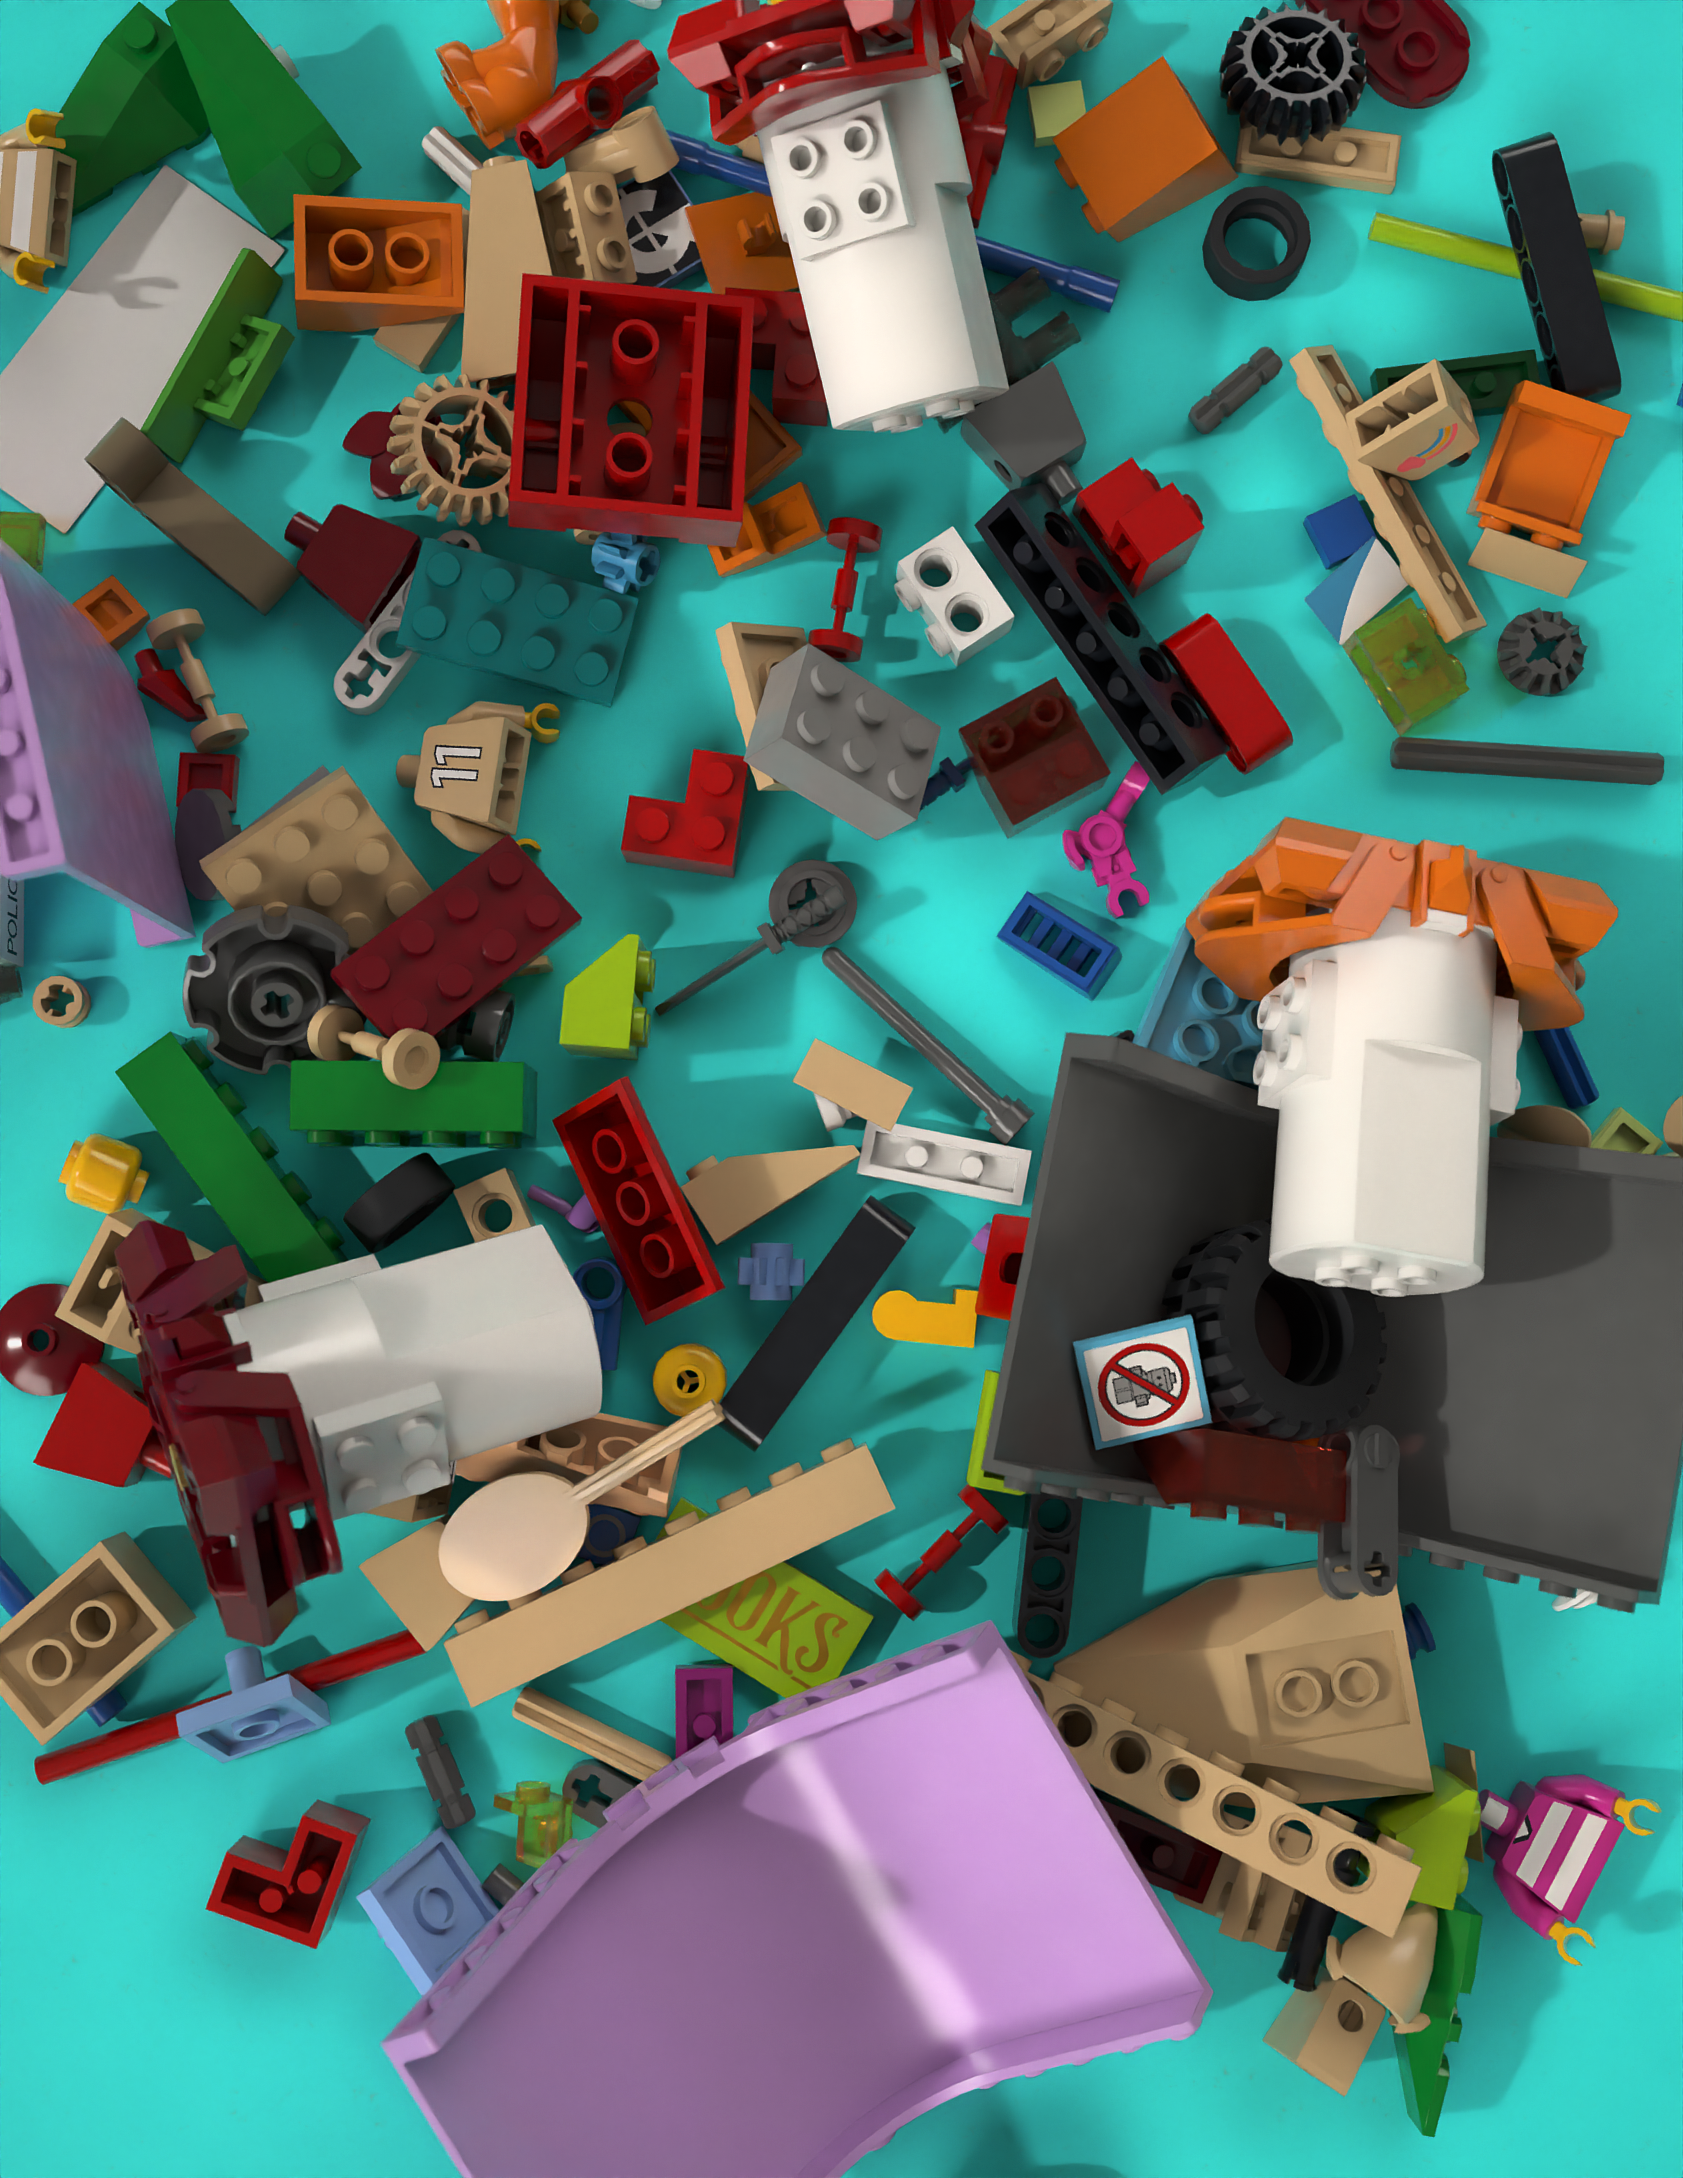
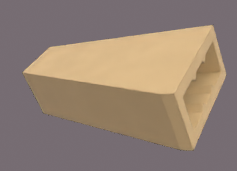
(502, 245)

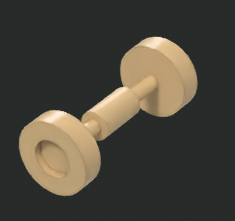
(176, 631)
(407, 1057)

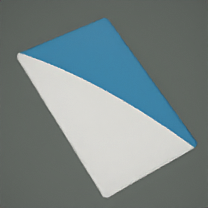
(1356, 590)

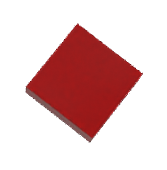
(208, 771)

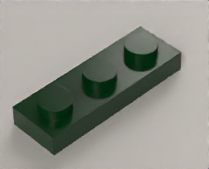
(1483, 379)

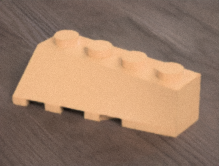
(580, 1451)

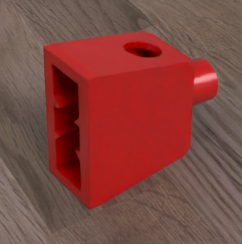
(103, 1430)

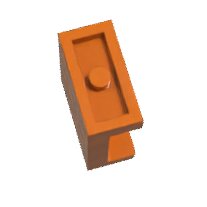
(1545, 464)

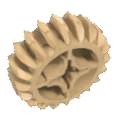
(443, 445)

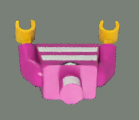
(1554, 1846)

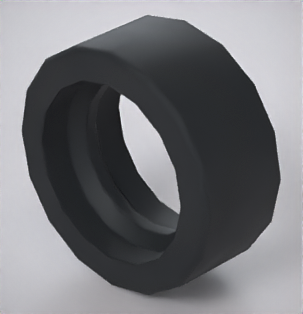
(1269, 206)
(398, 1202)

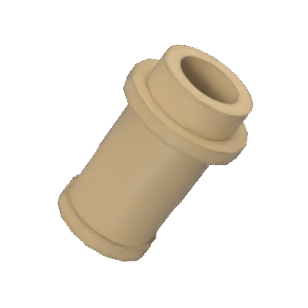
(1602, 231)

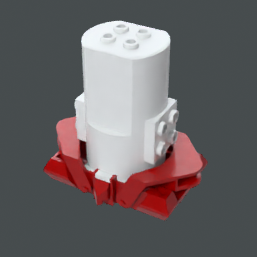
(865, 187)

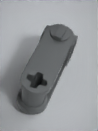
(1371, 1522)

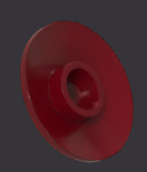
(49, 1370)

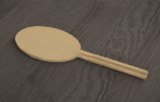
(534, 1523)

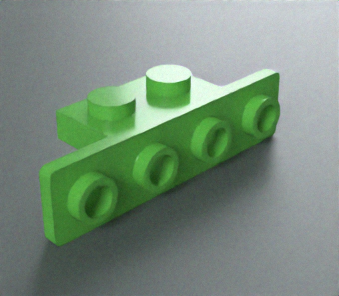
(224, 362)

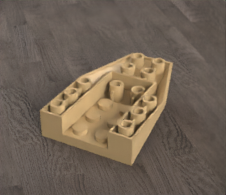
(1271, 1680)

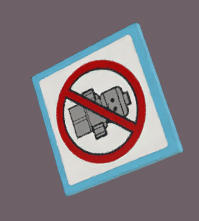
(1142, 1382)

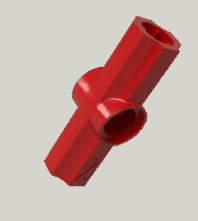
(587, 104)
(985, 132)

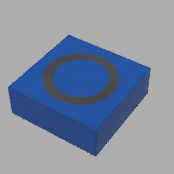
(607, 1530)

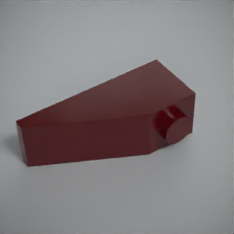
(1162, 1851)

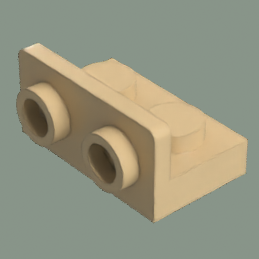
(586, 228)

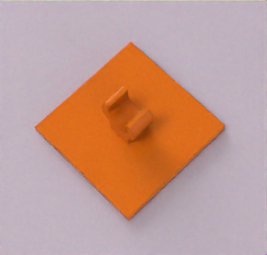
(742, 244)

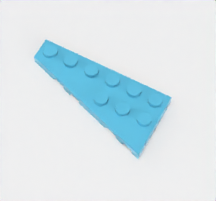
(1200, 1018)

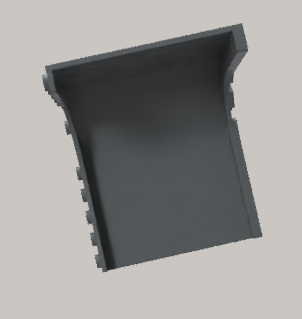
(1522, 1407)

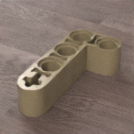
(191, 517)

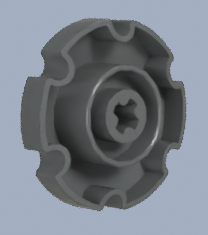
(264, 984)

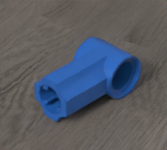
(605, 1311)

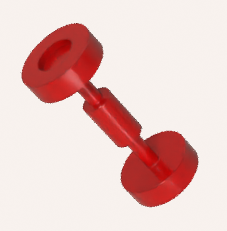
(854, 537)
(940, 1553)

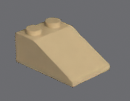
(86, 1635)

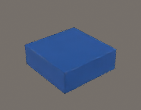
(1339, 530)

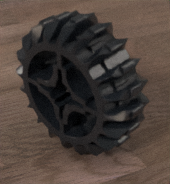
(1292, 56)

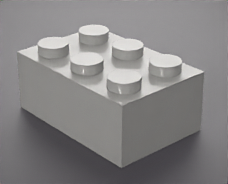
(842, 743)

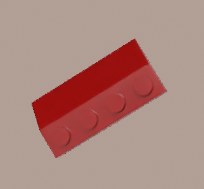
(638, 1202)

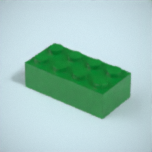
(460, 1102)

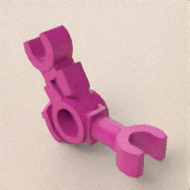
(1103, 843)

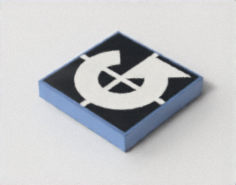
(659, 231)

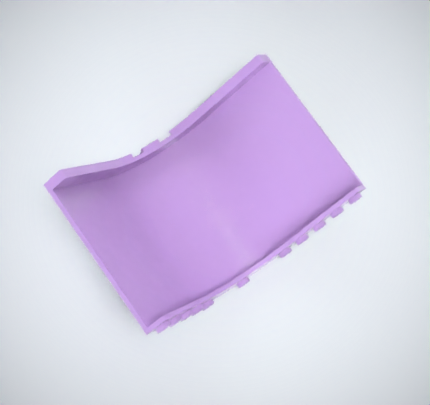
(80, 761)
(804, 1942)

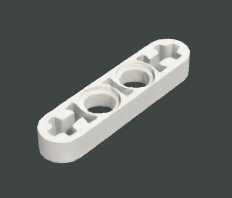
(398, 667)

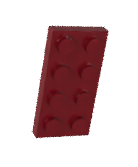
(458, 944)

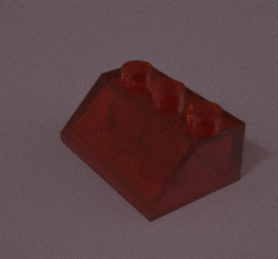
(1247, 1477)

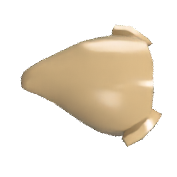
(1391, 1968)

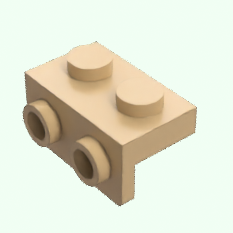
(1046, 33)

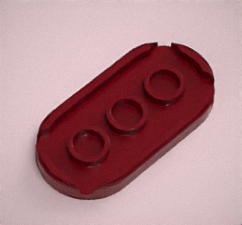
(1411, 46)

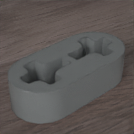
(611, 1783)

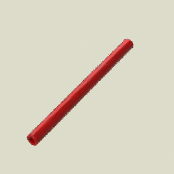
(164, 1727)

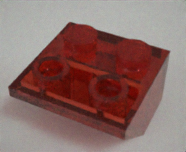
(1033, 757)

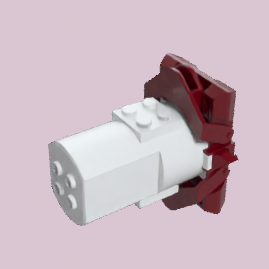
(341, 1391)

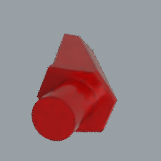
(166, 687)

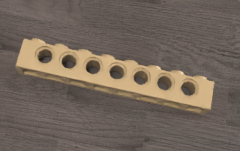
(1375, 1903)

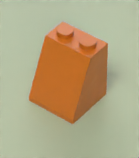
(1142, 154)

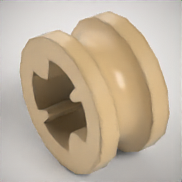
(48, 992)

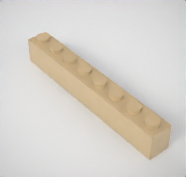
(668, 1573)

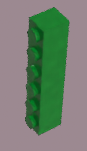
(230, 1159)

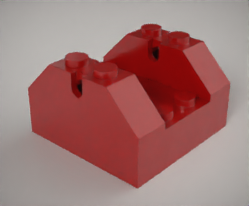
(655, 346)

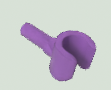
(579, 1215)

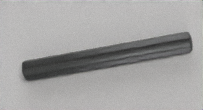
(1526, 760)

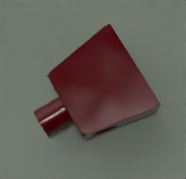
(354, 560)

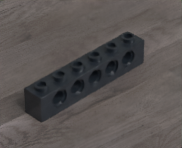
(1101, 636)

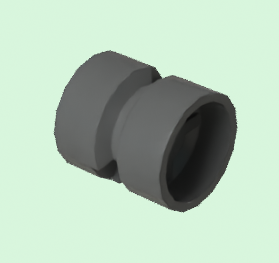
(489, 1031)

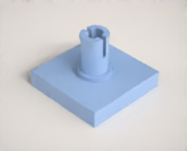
(254, 1714)
(428, 1908)

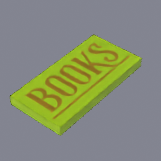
(774, 1624)

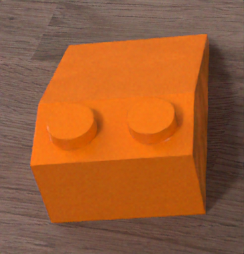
(375, 262)

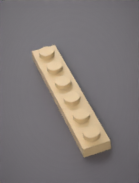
(1392, 500)

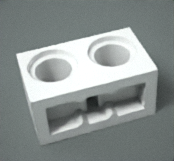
(966, 592)

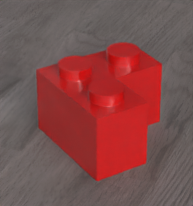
(785, 345)
(1139, 525)
(695, 834)
(294, 1889)

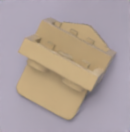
(1251, 1902)

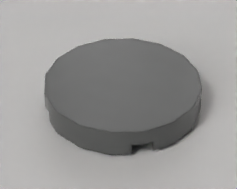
(199, 830)

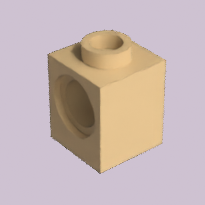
(480, 1194)

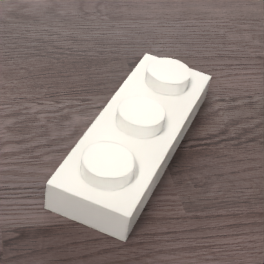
(945, 1163)

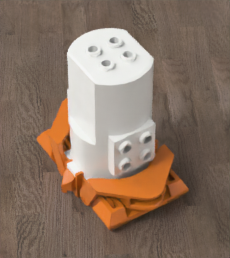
(1391, 1036)

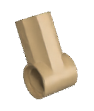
(631, 149)

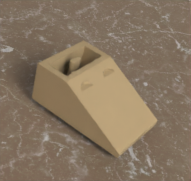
(96, 1294)

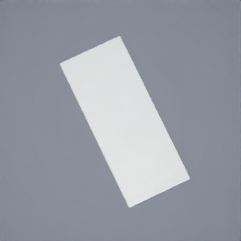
(114, 341)

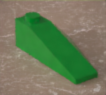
(129, 108)
(257, 113)
(1421, 2053)

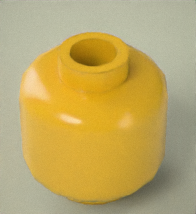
(103, 1174)
(693, 1357)

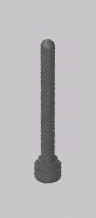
(1002, 1113)

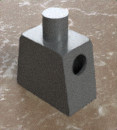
(1029, 434)

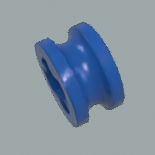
(1417, 1631)

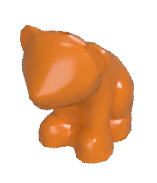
(509, 77)

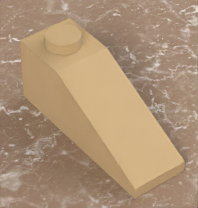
(749, 1187)

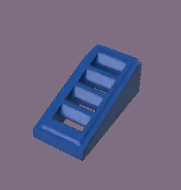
(1100, 971)

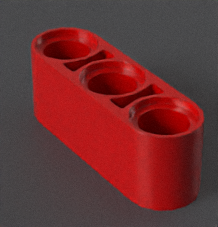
(1228, 693)

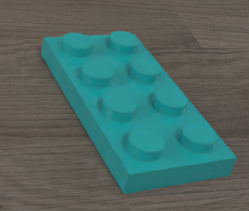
(516, 622)

